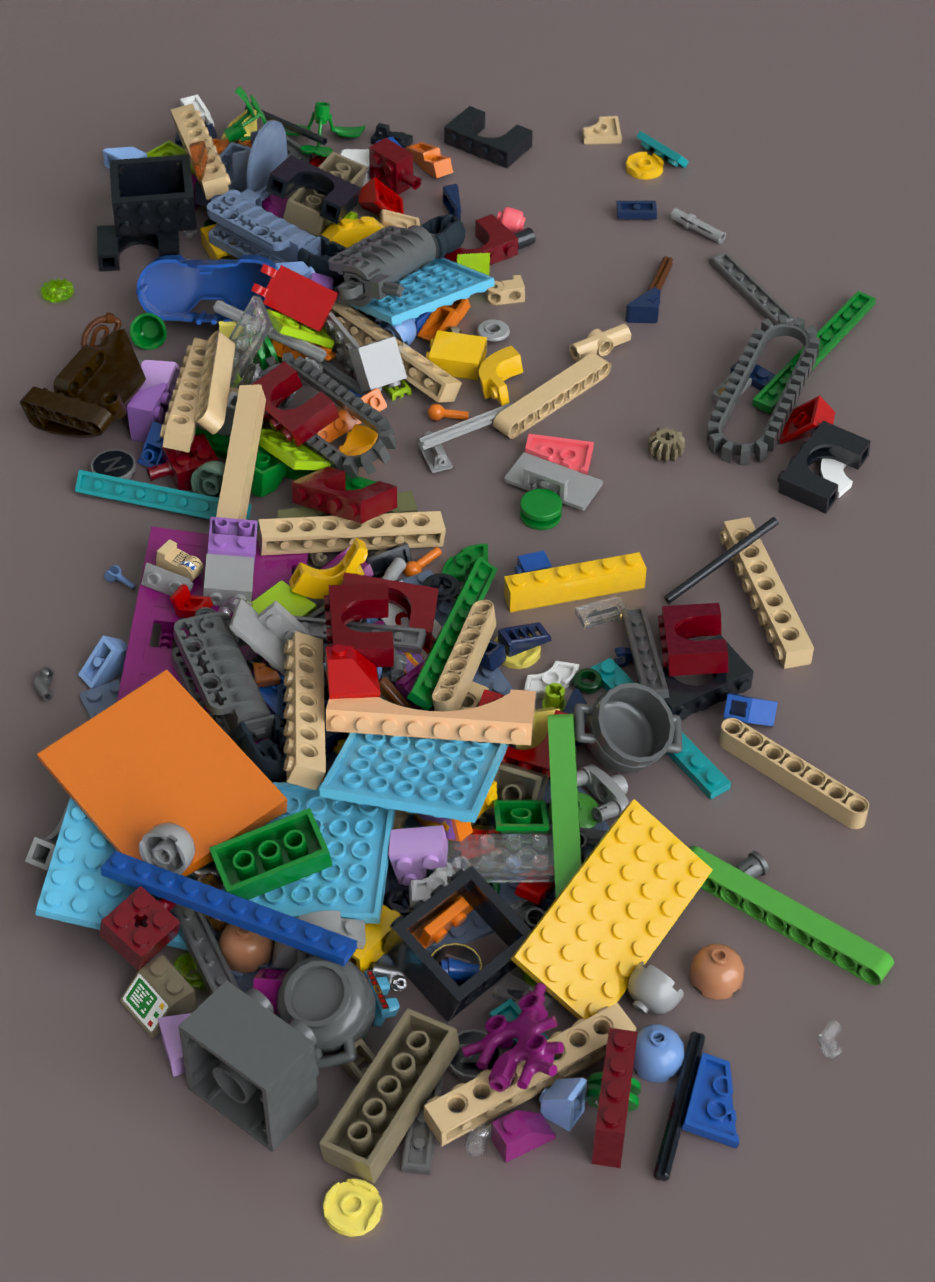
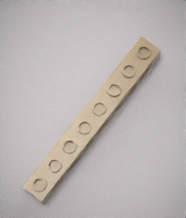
(192, 130)
(419, 370)
(179, 421)
(337, 534)
(768, 596)
(304, 711)
(475, 1112)

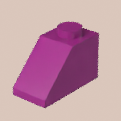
(268, 983)
(520, 1133)

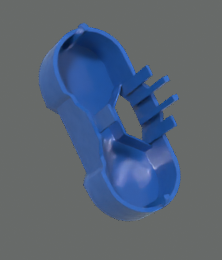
(175, 285)

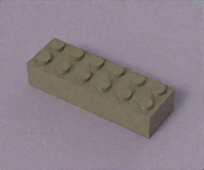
(305, 204)
(389, 1096)

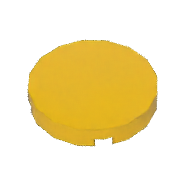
(644, 166)

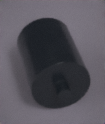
(525, 237)

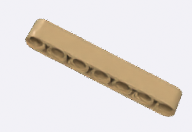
(215, 382)
(551, 395)
(465, 657)
(794, 773)

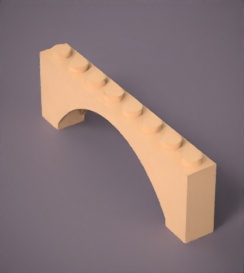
(501, 721)

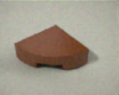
(265, 675)

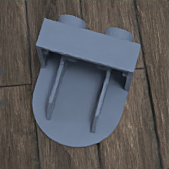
(252, 166)

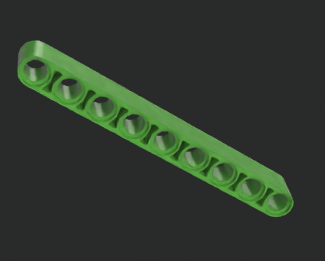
(564, 799)
(795, 920)

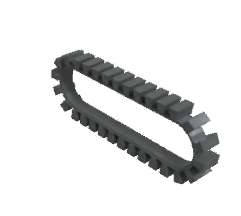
(786, 401)
(352, 405)

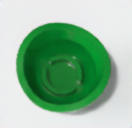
(148, 331)

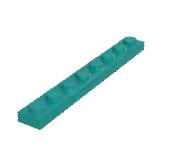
(148, 495)
(691, 759)

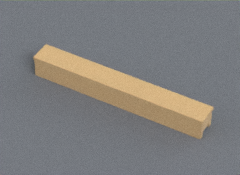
(242, 452)

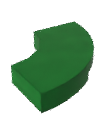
(462, 562)

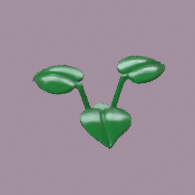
(322, 115)
(237, 130)

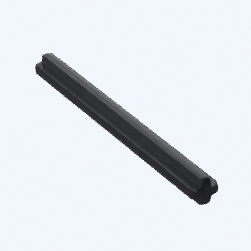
(679, 1107)

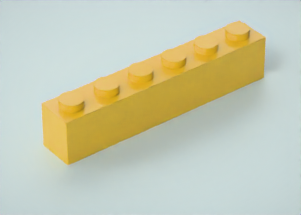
(574, 582)

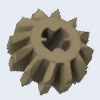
(666, 444)

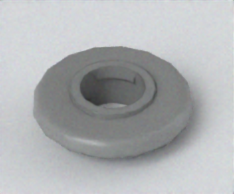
(494, 330)

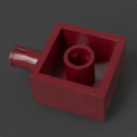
(392, 166)
(182, 464)
(140, 927)

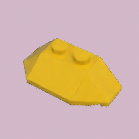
(351, 231)

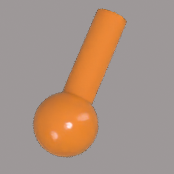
(437, 412)
(415, 567)

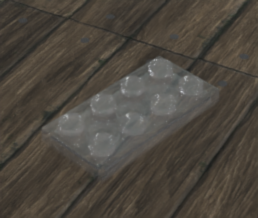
(249, 337)
(504, 857)

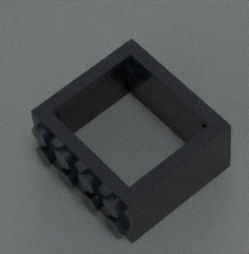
(152, 195)
(423, 968)

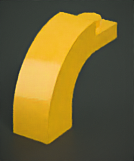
(496, 370)
(314, 582)

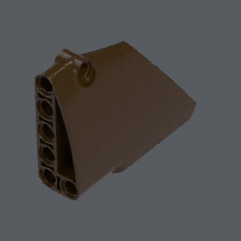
(88, 390)

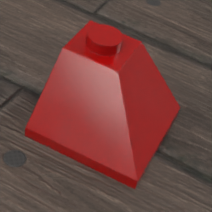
(378, 196)
(806, 418)
(350, 674)

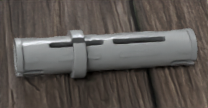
(697, 225)

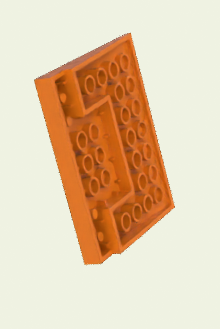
(158, 763)

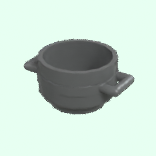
(628, 728)
(331, 1002)

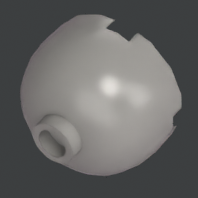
(168, 847)
(652, 990)

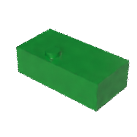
(271, 856)

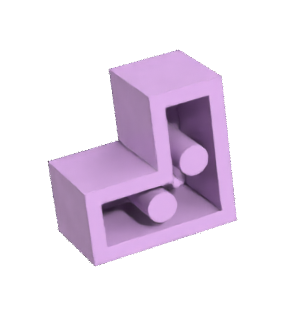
(417, 850)

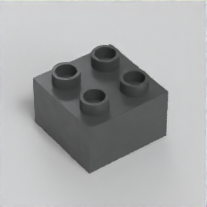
(250, 1063)

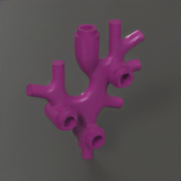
(531, 1044)

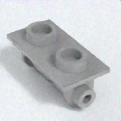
(436, 458)
(163, 580)

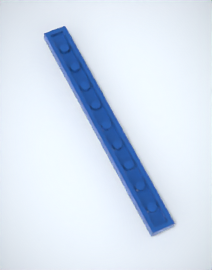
(230, 908)

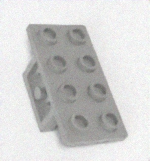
(343, 342)
(537, 473)
(266, 631)

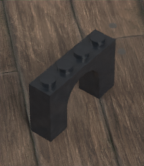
(500, 150)
(296, 173)
(111, 246)
(824, 443)
(689, 699)

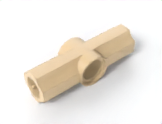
(600, 342)

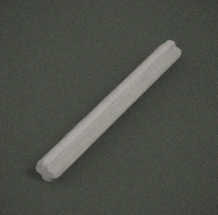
(297, 344)
(459, 429)

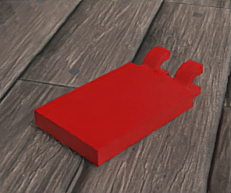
(297, 296)

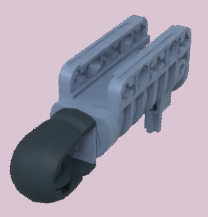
(264, 234)

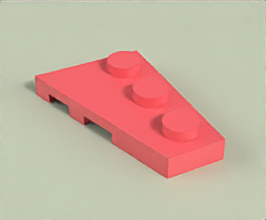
(562, 451)

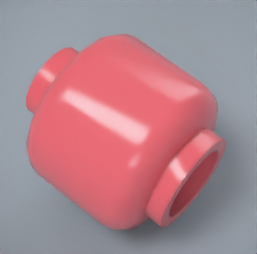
(512, 219)

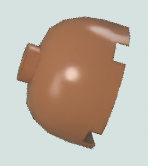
(244, 949)
(717, 971)

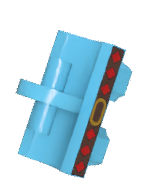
(384, 1006)

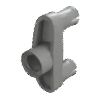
(606, 788)

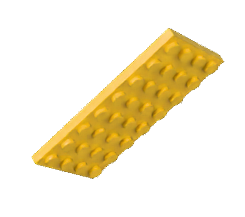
(612, 913)

